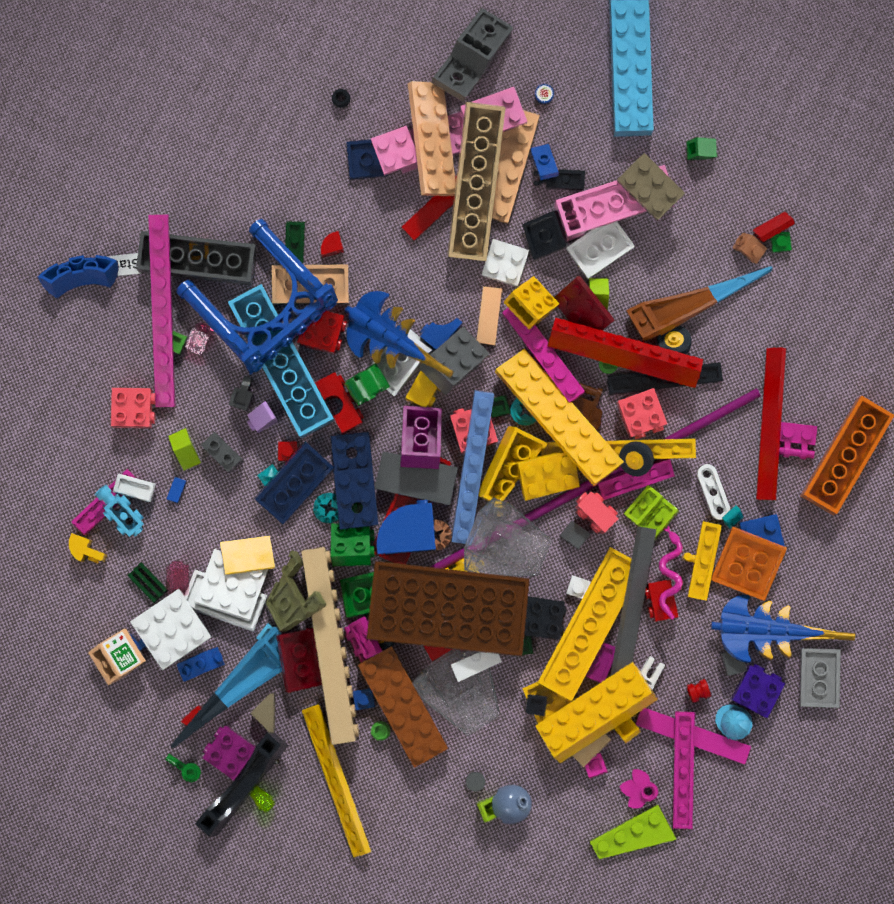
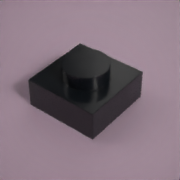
(536, 705)

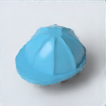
(734, 722)

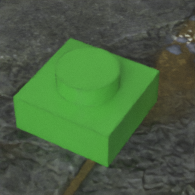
(178, 342)

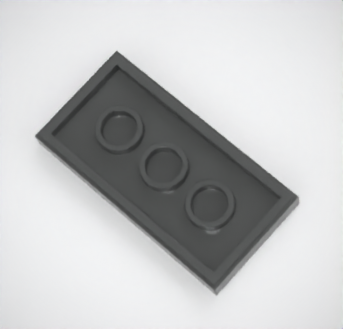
(419, 483)

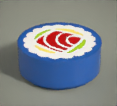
(544, 93)

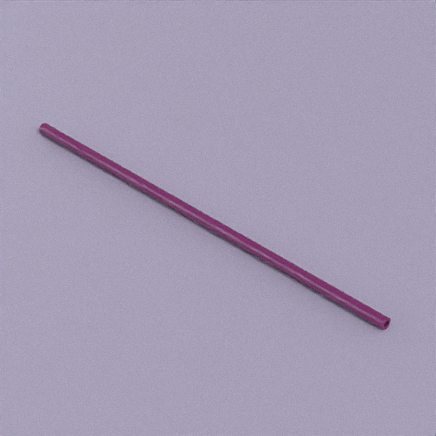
(586, 486)

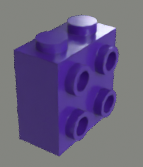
(758, 690)

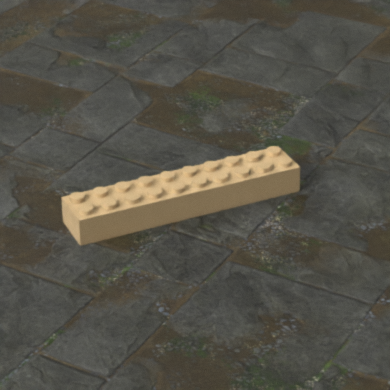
(329, 648)

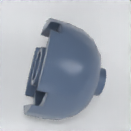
(511, 804)

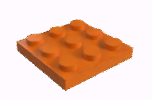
(748, 563)

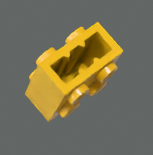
(531, 302)

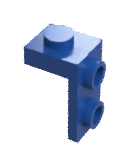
(200, 664)

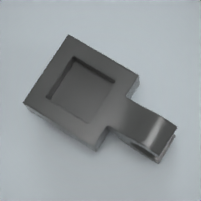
(241, 396)

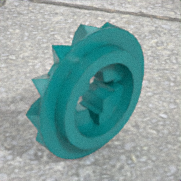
(516, 411)
(319, 511)

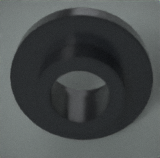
(341, 92)

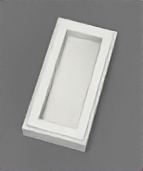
(134, 487)

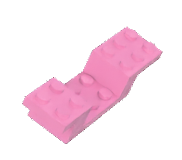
(397, 148)

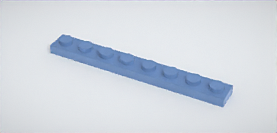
(472, 466)

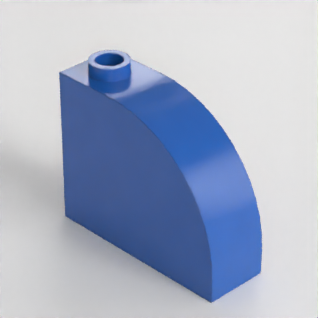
(407, 530)

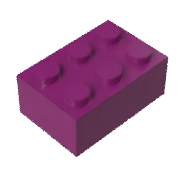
(421, 437)

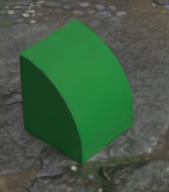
(701, 148)

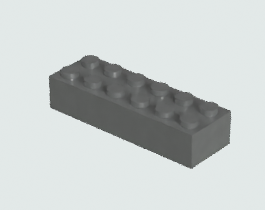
(225, 262)

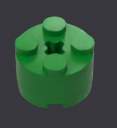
(366, 384)

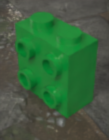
(351, 546)

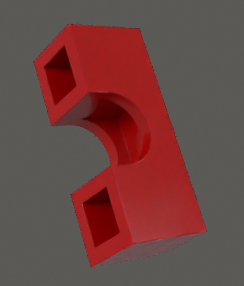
(332, 387)

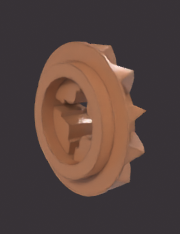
(445, 536)

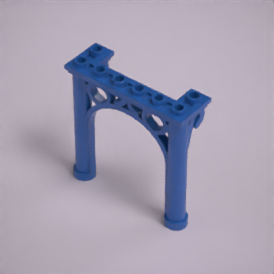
(248, 353)

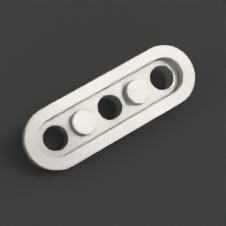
(713, 482)

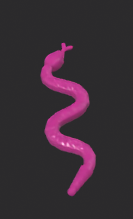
(671, 574)

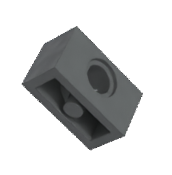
(222, 452)

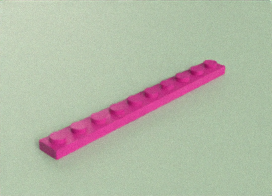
(162, 310)

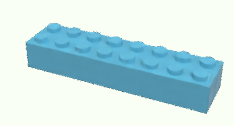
(631, 67)
(285, 371)

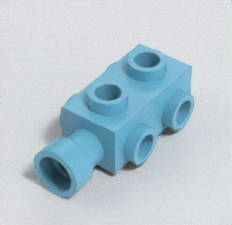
(122, 513)

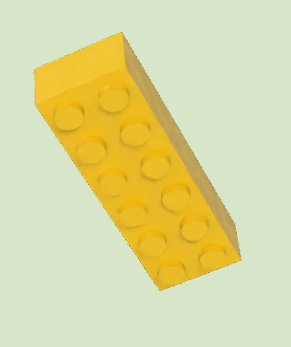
(596, 712)

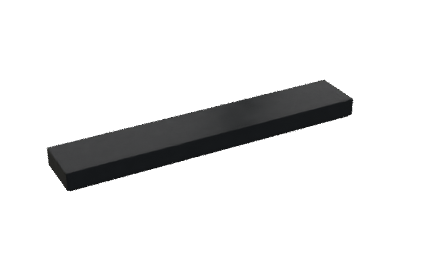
(642, 382)

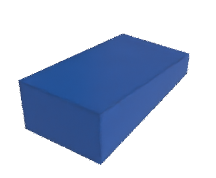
(176, 490)

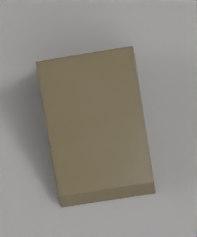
(266, 712)

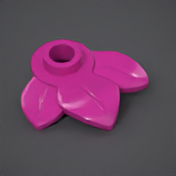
(636, 789)

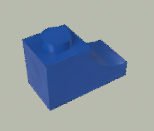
(436, 334)

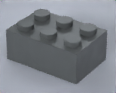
(461, 355)

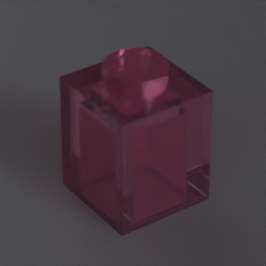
(177, 576)

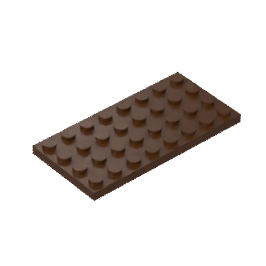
(448, 608)

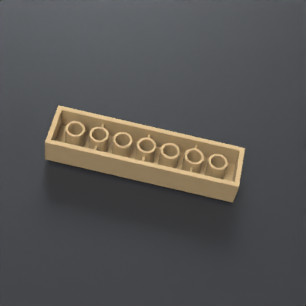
(476, 181)

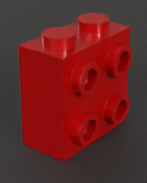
(324, 333)

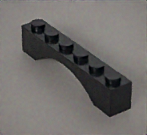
(260, 762)

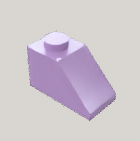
(261, 418)

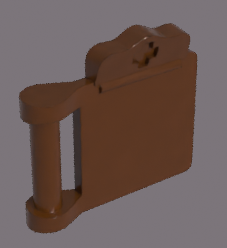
(588, 407)

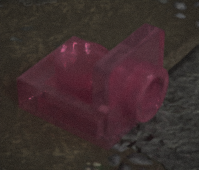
(199, 338)

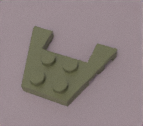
(286, 601)

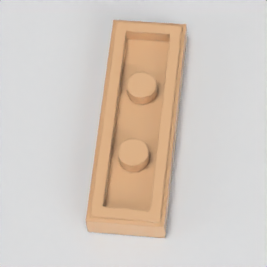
(489, 315)

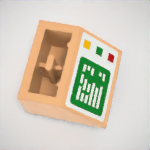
(116, 656)

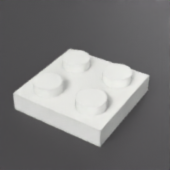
(505, 262)

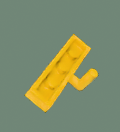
(703, 560)

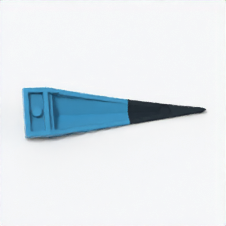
(253, 670)

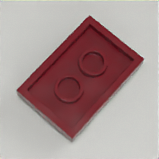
(583, 306)
(299, 659)

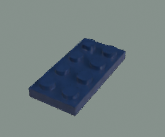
(294, 482)

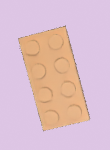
(331, 274)

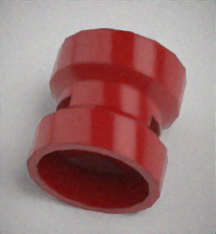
(699, 690)

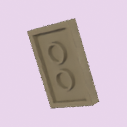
(650, 186)

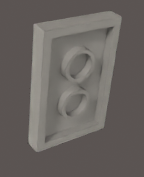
(820, 678)

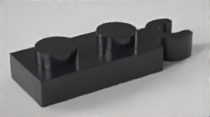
(565, 181)

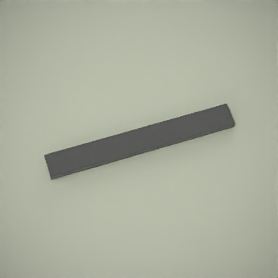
(633, 598)

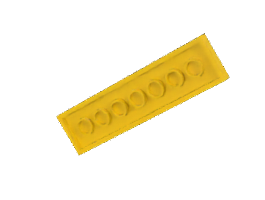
(559, 417)
(588, 626)

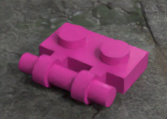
(797, 434)
(357, 635)

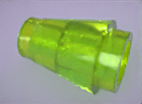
(262, 799)

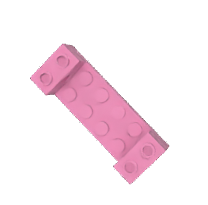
(597, 208)

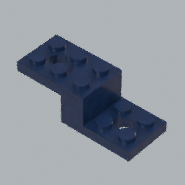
(354, 480)

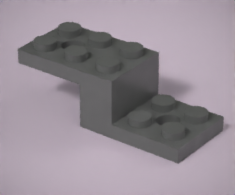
(472, 54)

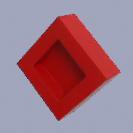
(286, 450)

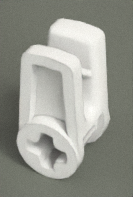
(658, 669)

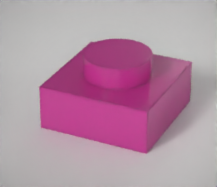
(596, 766)

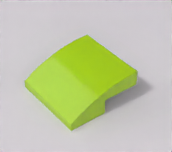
(651, 511)

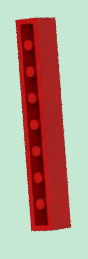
(625, 352)

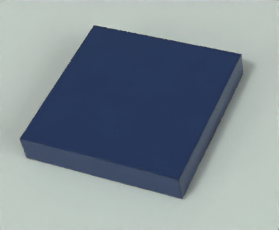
(363, 160)

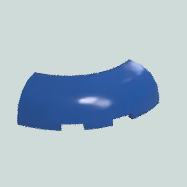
(79, 272)

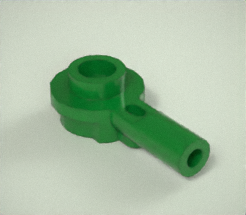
(190, 772)

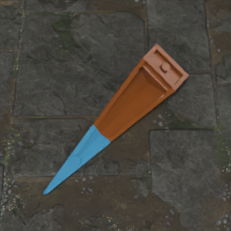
(664, 314)

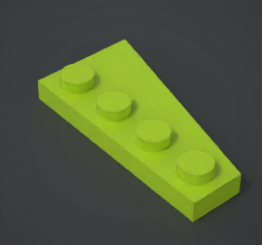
(636, 833)

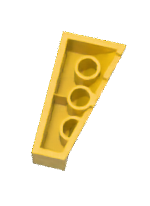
(503, 470)

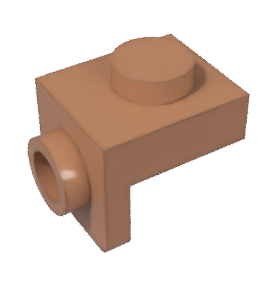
(750, 247)

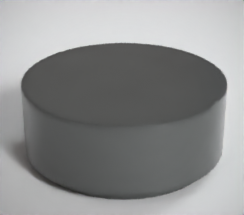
(475, 781)

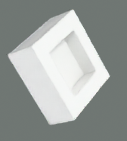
(577, 587)

